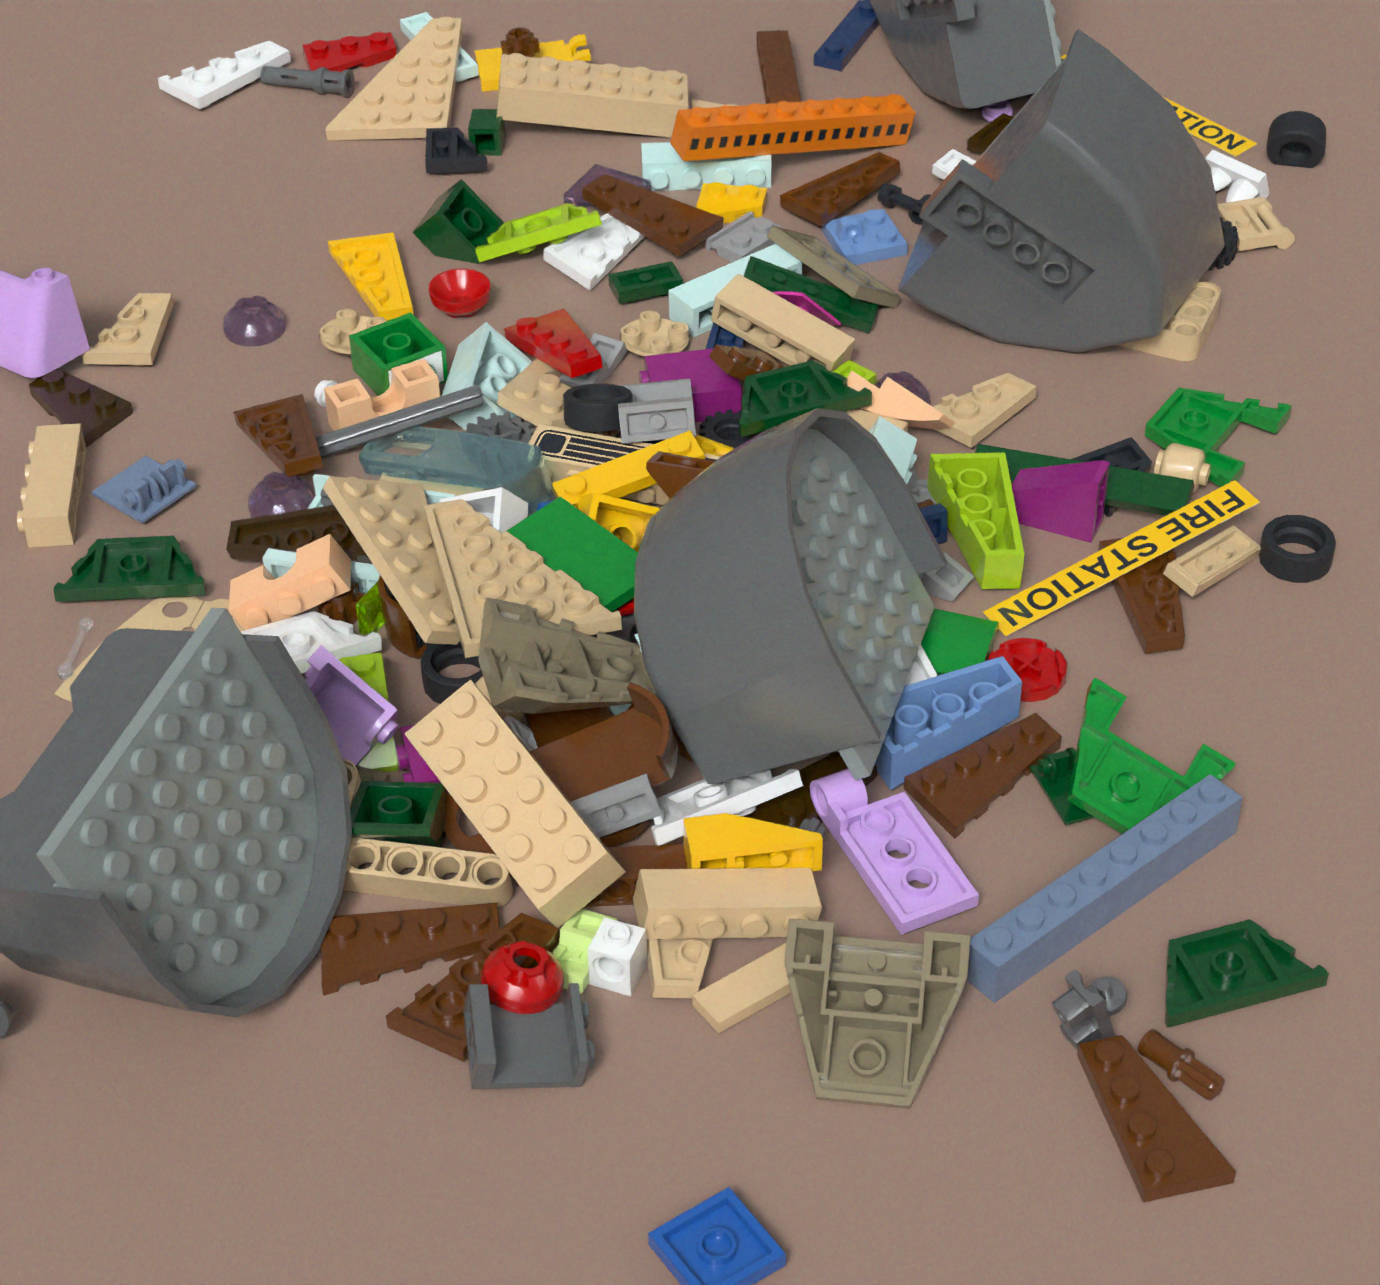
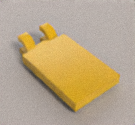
(490, 59)

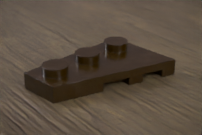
(79, 402)

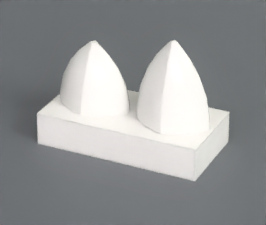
(1242, 179)

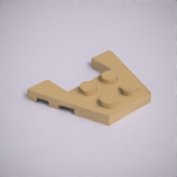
(536, 395)

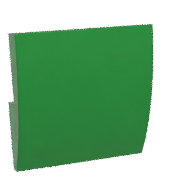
(957, 640)

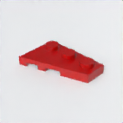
(350, 51)

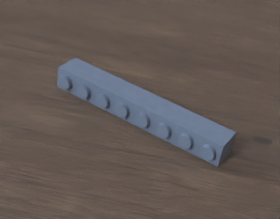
(1101, 887)

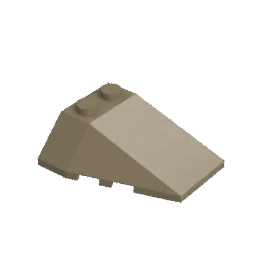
(550, 666)
(872, 1008)

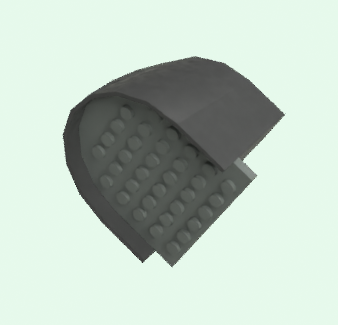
(785, 599)
(179, 825)

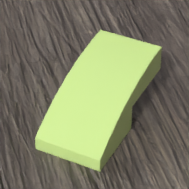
(573, 946)

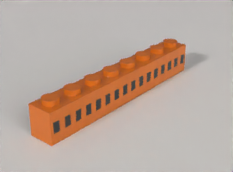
(791, 127)

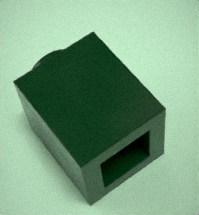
(487, 132)

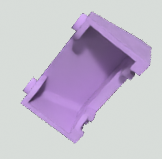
(39, 323)
(353, 708)

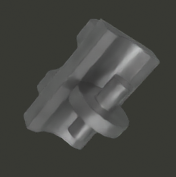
(1088, 1010)

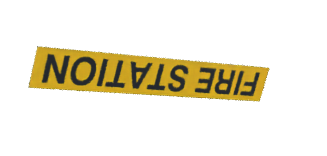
(1210, 131)
(1120, 557)

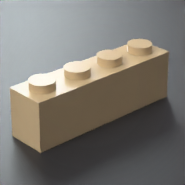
(779, 326)
(53, 486)
(724, 902)

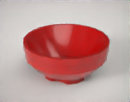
(459, 292)
(520, 988)

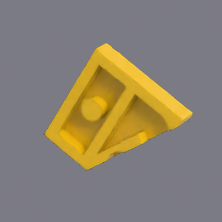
(732, 200)

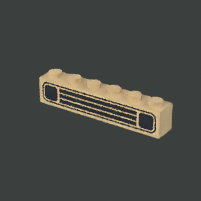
(575, 451)

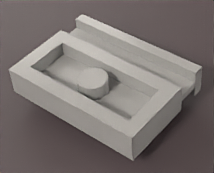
(741, 237)

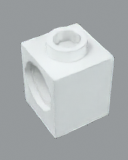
(617, 956)

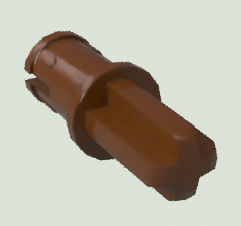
(1181, 1065)

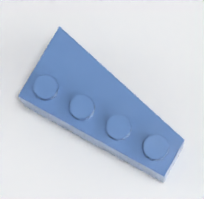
(946, 716)

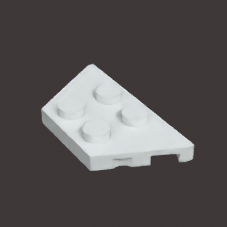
(308, 631)
(731, 796)

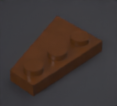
(743, 362)

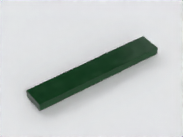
(1125, 487)

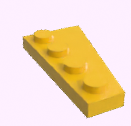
(375, 272)

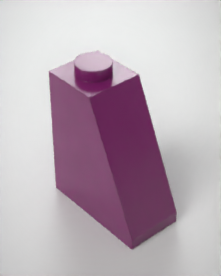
(1063, 498)

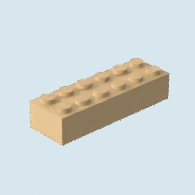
(590, 95)
(514, 804)

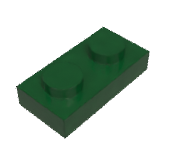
(644, 282)

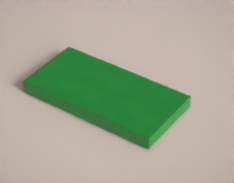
(582, 550)

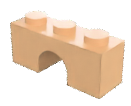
(351, 404)
(317, 576)

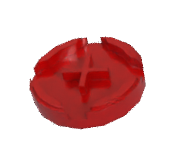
(1036, 665)

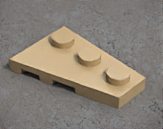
(136, 334)
(985, 407)
(677, 966)

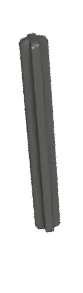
(400, 421)

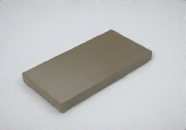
(834, 267)

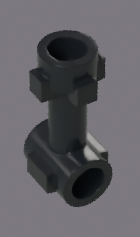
(892, 196)

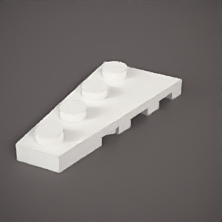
(593, 252)

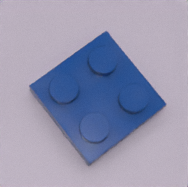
(717, 1244)

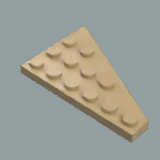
(409, 92)
(496, 565)

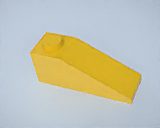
(745, 842)

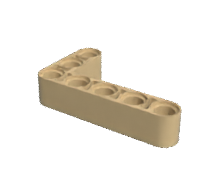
(1188, 329)
(429, 865)

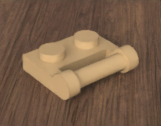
(1250, 229)

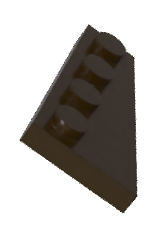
(289, 531)

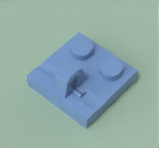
(865, 237)

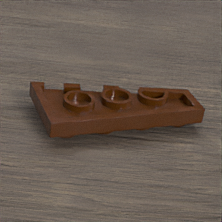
(655, 216)
(1151, 603)
(971, 778)
(387, 941)
(437, 1011)
(1152, 1130)

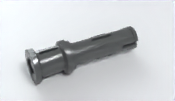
(318, 80)

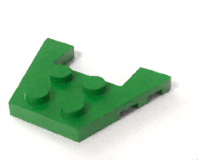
(1206, 421)
(1120, 780)

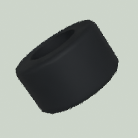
(1296, 140)

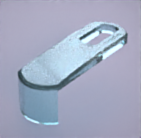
(463, 461)

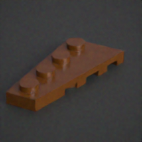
(839, 190)
(283, 434)

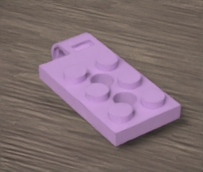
(888, 825)

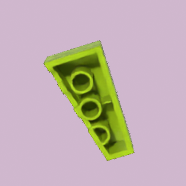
(980, 514)

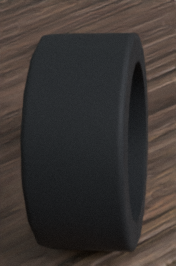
(594, 406)
(1293, 566)
(439, 657)

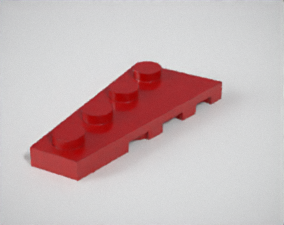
(557, 342)

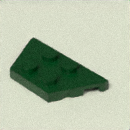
(793, 391)
(131, 570)
(1231, 971)

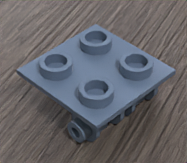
(145, 488)

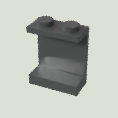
(527, 1049)

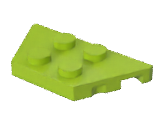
(537, 228)

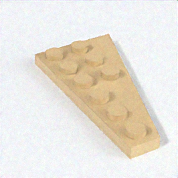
(396, 538)

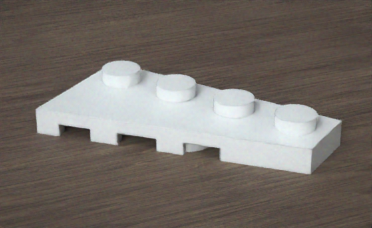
(224, 74)

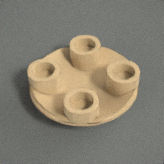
(336, 332)
(654, 335)

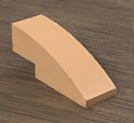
(899, 403)

